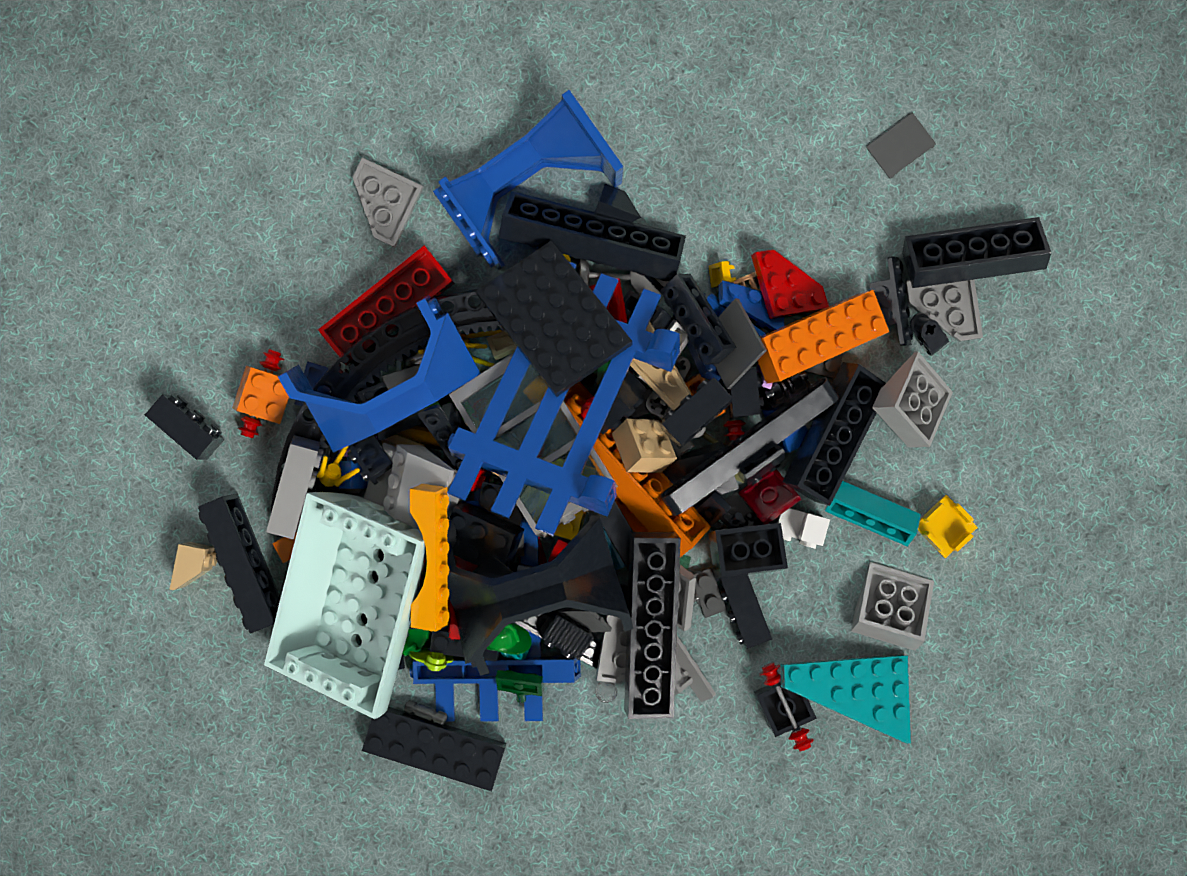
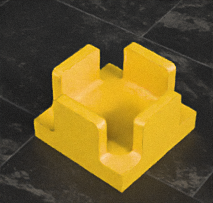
(947, 526)

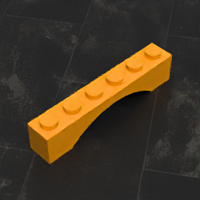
(429, 510)

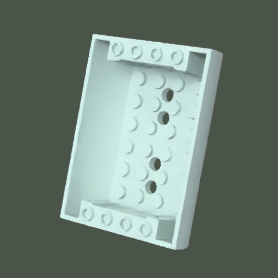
(331, 588)

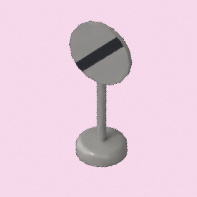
(637, 281)

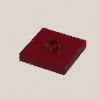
(769, 497)

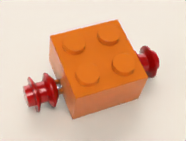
(261, 395)

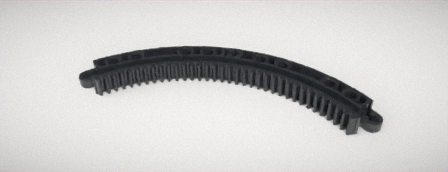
(346, 383)

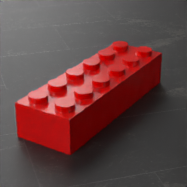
(393, 294)

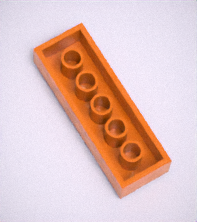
(821, 336)

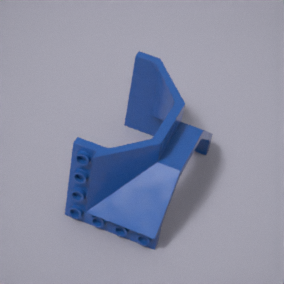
(560, 140)
(442, 370)

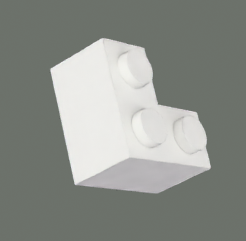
(806, 527)

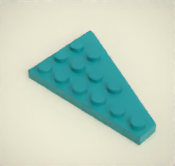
(859, 688)

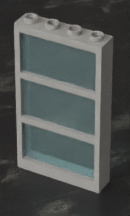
(472, 402)

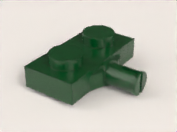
(520, 684)

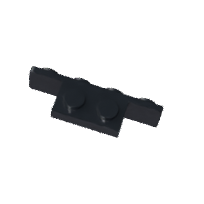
(892, 302)
(441, 424)

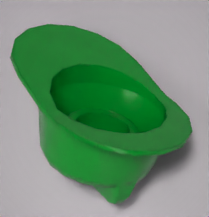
(512, 640)

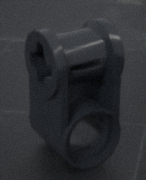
(928, 333)

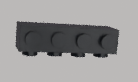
(697, 319)

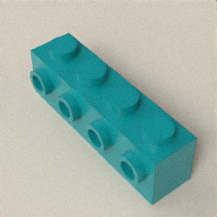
(874, 509)

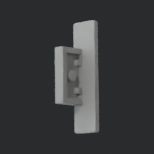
(689, 674)

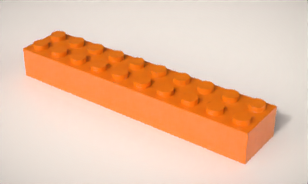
(640, 489)

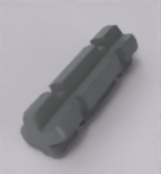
(425, 713)

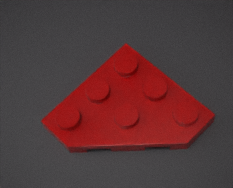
(786, 287)

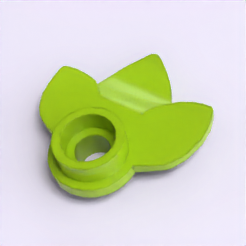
(433, 660)

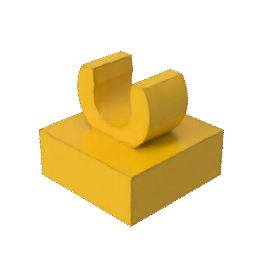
(719, 272)

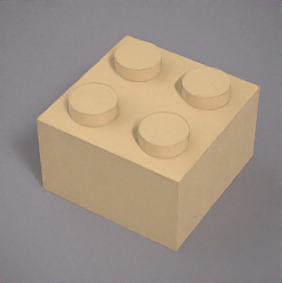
(644, 446)

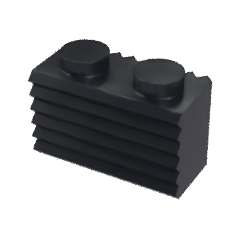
(565, 635)

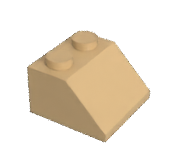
(191, 563)

